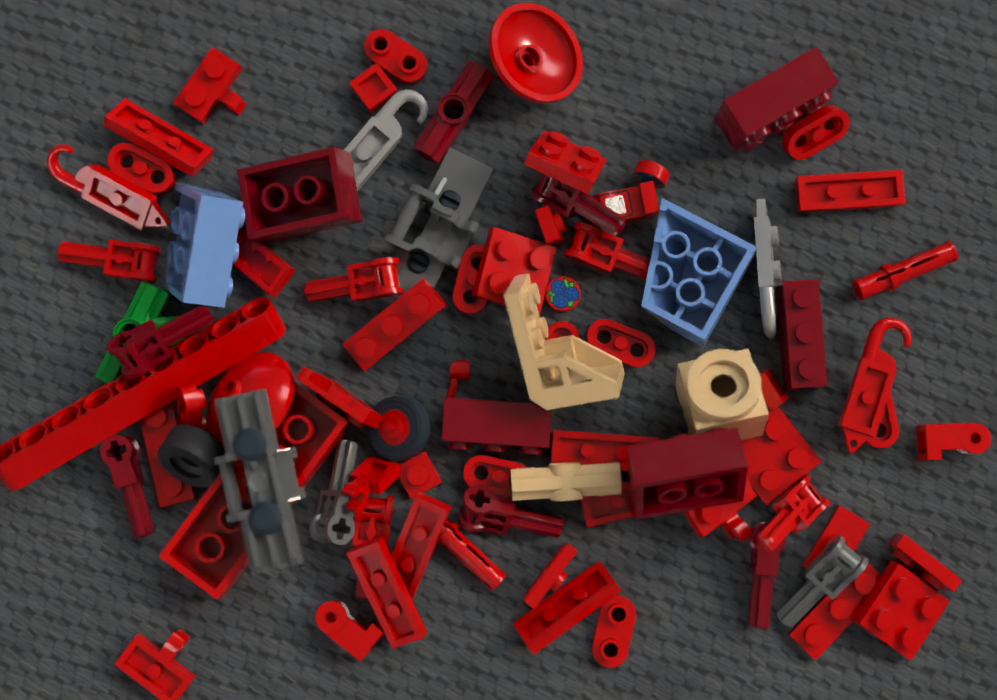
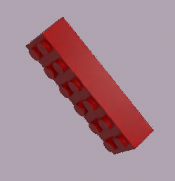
(215, 551)

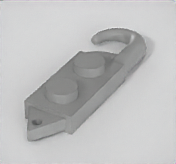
(381, 135)
(768, 269)

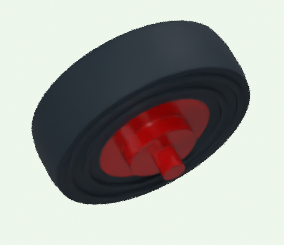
(403, 429)

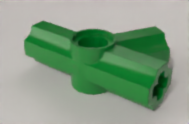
(146, 305)

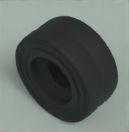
(189, 455)

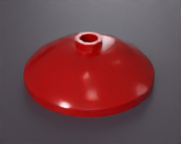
(546, 44)
(252, 374)

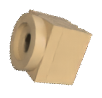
(722, 392)

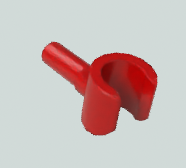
(458, 370)

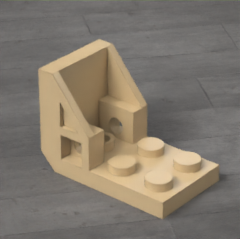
(557, 369)

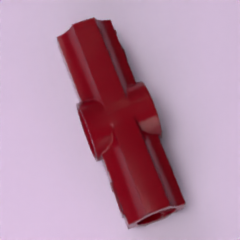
(466, 95)

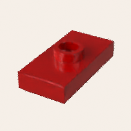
(262, 265)
(841, 523)
(551, 576)

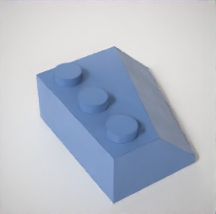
(204, 245)
(692, 272)

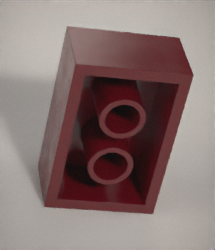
(776, 101)
(299, 195)
(686, 472)

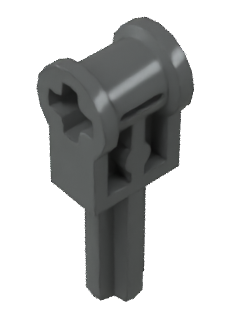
(332, 502)
(826, 574)

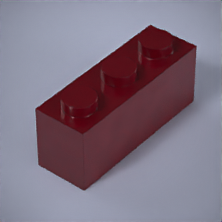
(801, 335)
(496, 425)

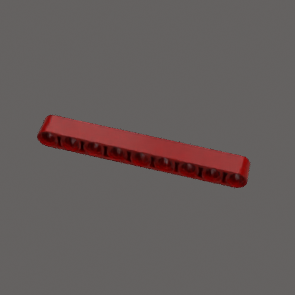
(129, 400)

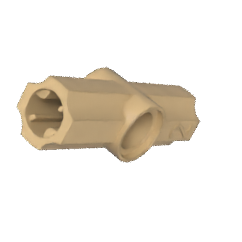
(566, 481)

